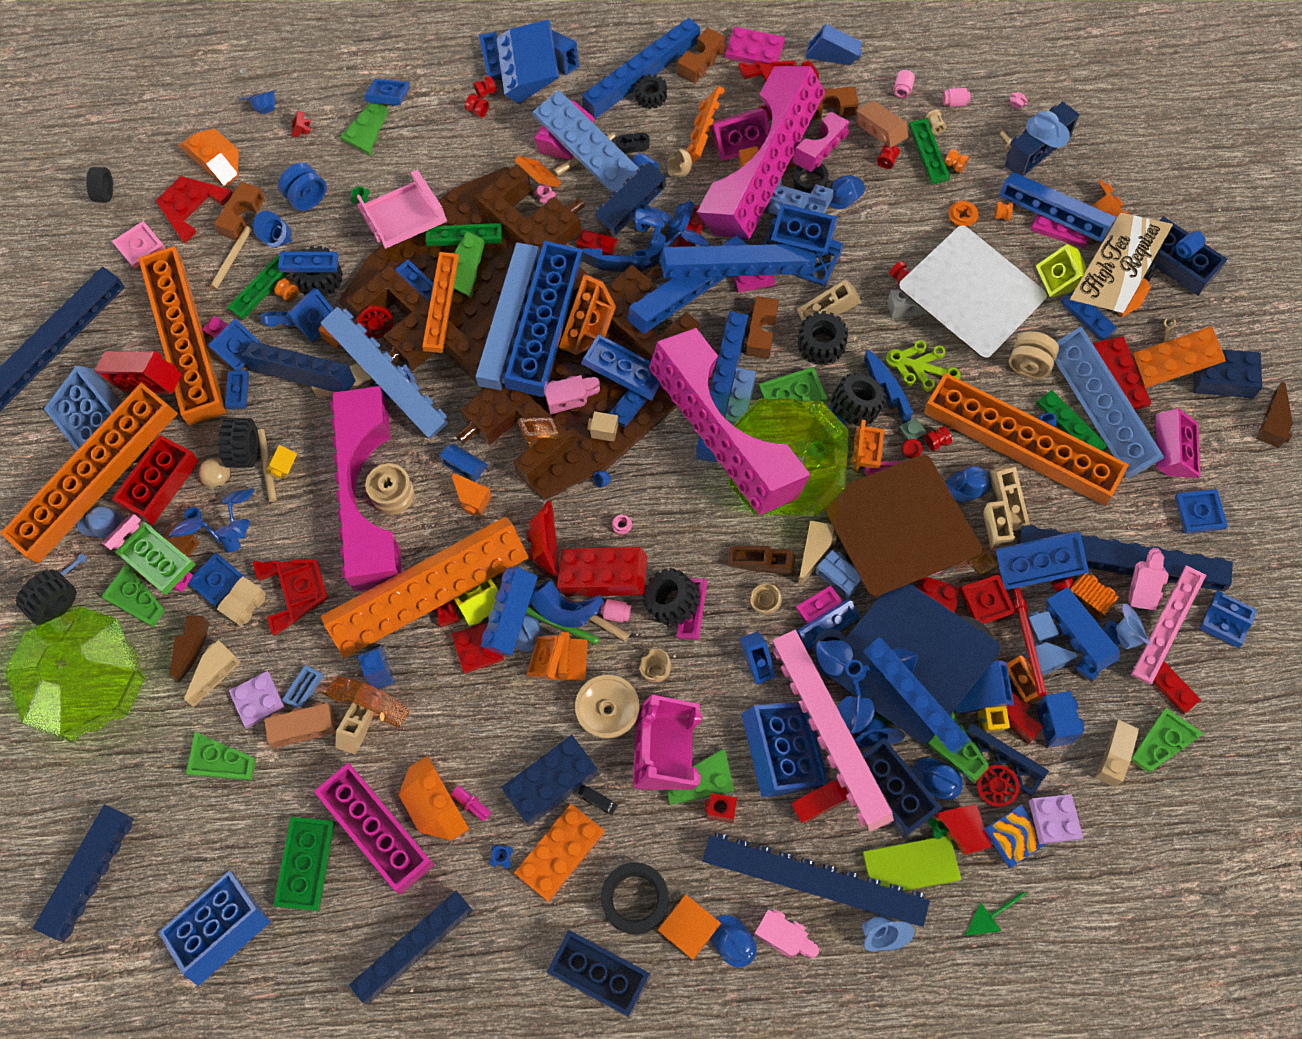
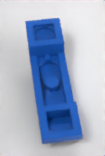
(615, 262)

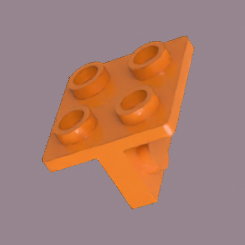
(867, 447)
(572, 659)

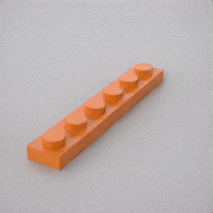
(440, 302)

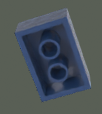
(1235, 377)

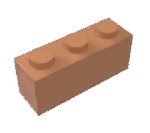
(882, 124)
(300, 725)

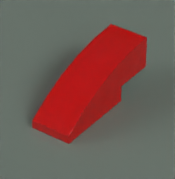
(1021, 722)
(820, 801)

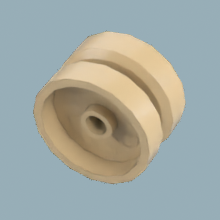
(1033, 355)
(389, 488)

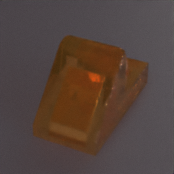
(536, 429)

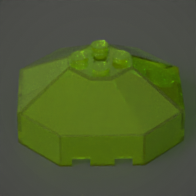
(809, 432)
(93, 686)

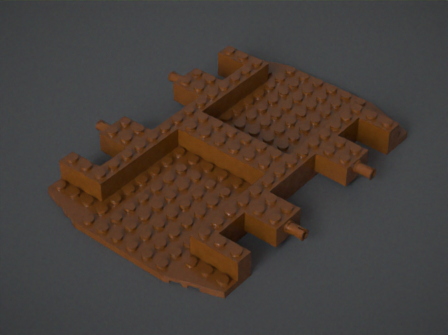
(550, 463)

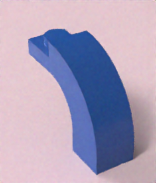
(560, 610)

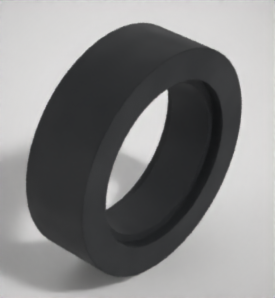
(635, 870)

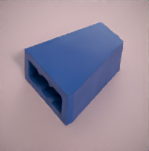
(834, 47)
(565, 52)
(376, 667)
(990, 690)

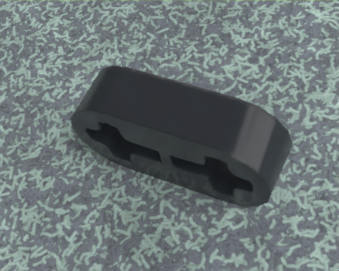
(633, 142)
(597, 800)

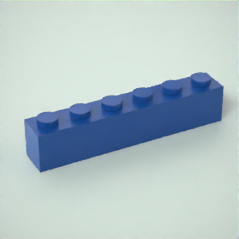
(1057, 206)
(917, 696)

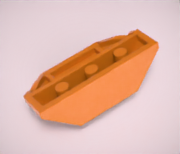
(213, 154)
(588, 317)
(430, 802)

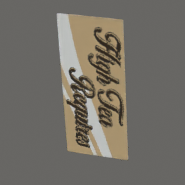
(1121, 262)

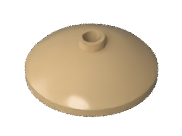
(602, 693)

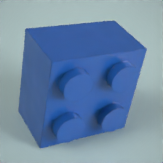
(1060, 719)

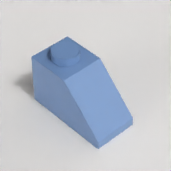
(1052, 657)

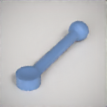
(80, 559)

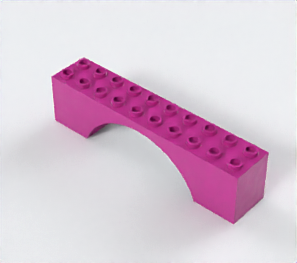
(739, 200)
(361, 427)
(762, 470)

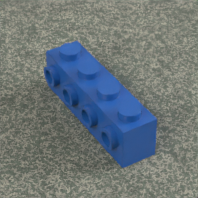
(509, 611)
(1082, 630)

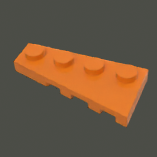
(703, 123)

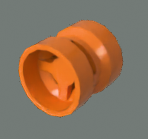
(956, 160)

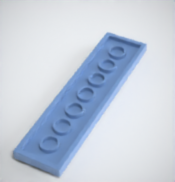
(585, 141)
(1106, 403)

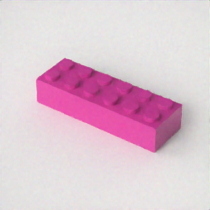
(374, 828)

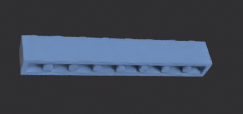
(508, 317)
(384, 372)

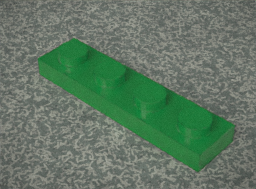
(929, 151)
(454, 234)
(257, 290)
(1069, 421)

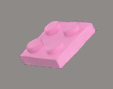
(138, 243)
(127, 526)

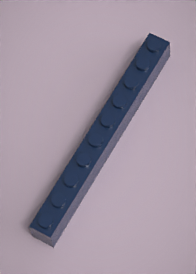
(57, 333)
(1122, 558)
(815, 880)

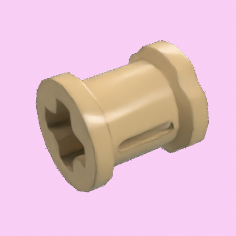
(936, 122)

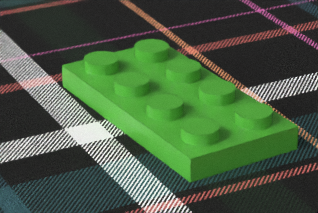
(155, 558)

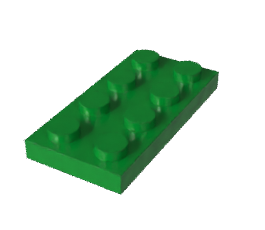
(304, 864)

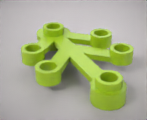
(919, 365)

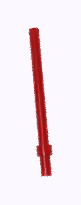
(1021, 607)

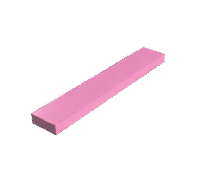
(1168, 625)

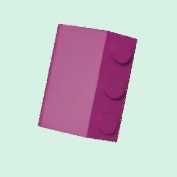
(740, 132)
(550, 145)
(1179, 444)

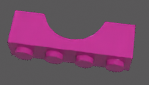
(812, 152)

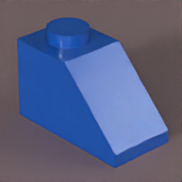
(757, 657)

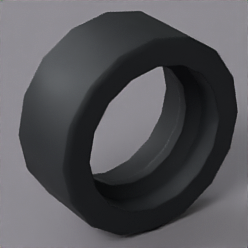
(99, 184)
(801, 186)

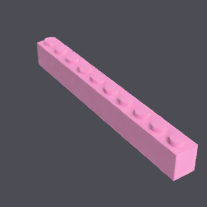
(833, 732)

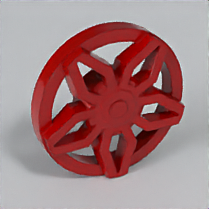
(375, 321)
(998, 786)

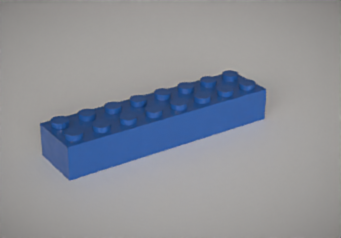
(543, 319)

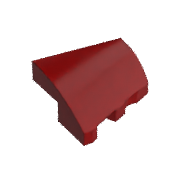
(966, 828)

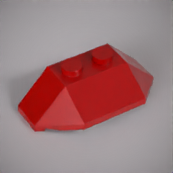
(544, 542)

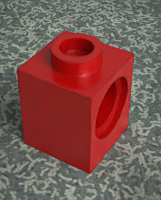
(728, 814)

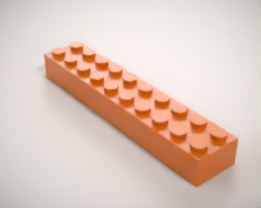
(182, 335)
(1025, 439)
(88, 473)
(424, 587)

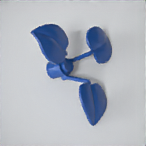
(655, 217)
(228, 534)
(838, 655)

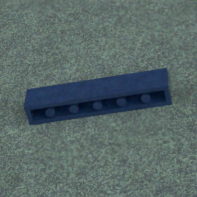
(299, 367)
(83, 874)
(411, 948)

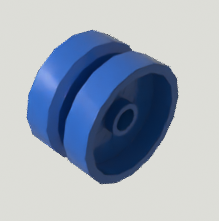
(302, 186)

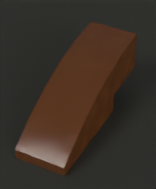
(762, 559)
(188, 646)

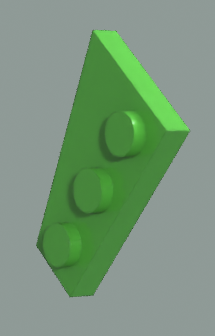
(365, 128)
(470, 254)
(798, 385)
(134, 597)
(1164, 740)
(216, 760)
(967, 761)
(714, 779)

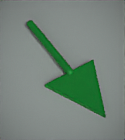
(984, 922)

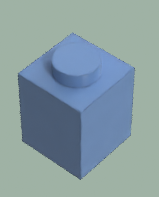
(1042, 627)

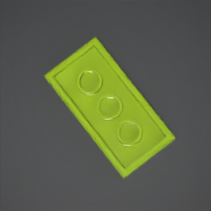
(914, 864)

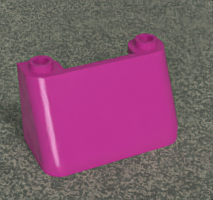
(665, 745)

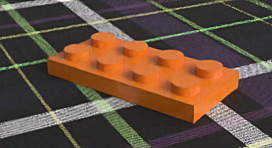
(1179, 356)
(559, 852)

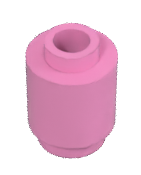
(904, 83)
(956, 97)
(615, 610)

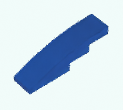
(893, 391)

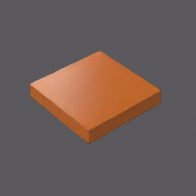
(538, 171)
(545, 656)
(689, 927)

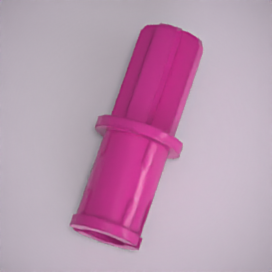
(471, 803)

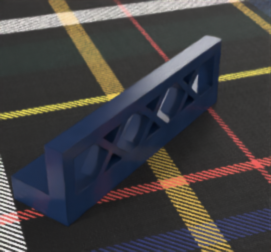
(1009, 756)

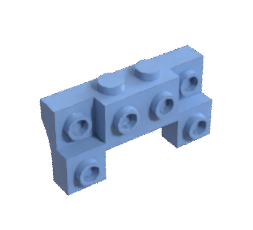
(816, 201)

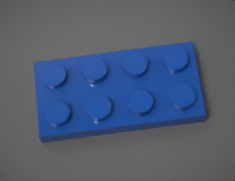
(621, 366)
(1042, 560)

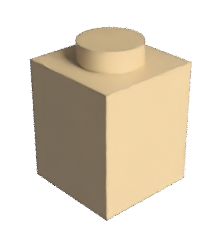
(603, 426)

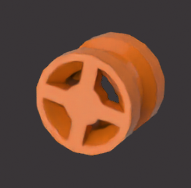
(1003, 211)
(286, 290)

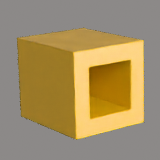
(281, 462)
(993, 719)

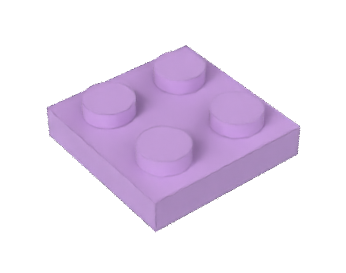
(257, 699)
(1055, 819)

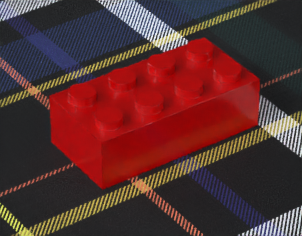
(130, 368)
(155, 479)
(602, 571)

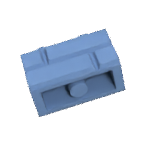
(839, 574)

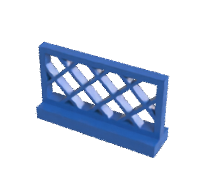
(835, 250)

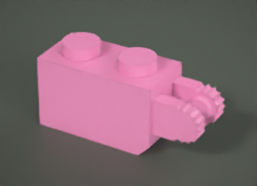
(570, 393)
(1148, 582)
(785, 936)

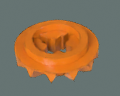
(961, 207)

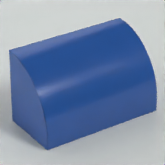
(462, 462)

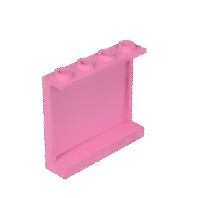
(402, 212)

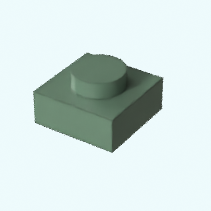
(912, 430)

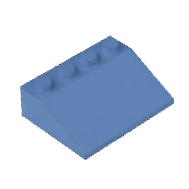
(81, 405)

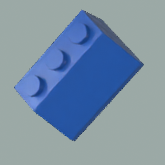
(804, 228)

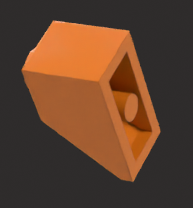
(471, 495)

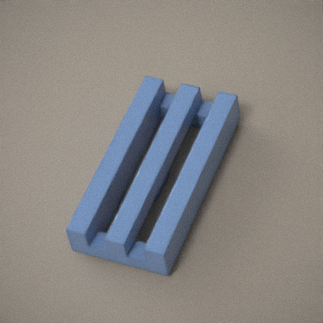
(319, 676)

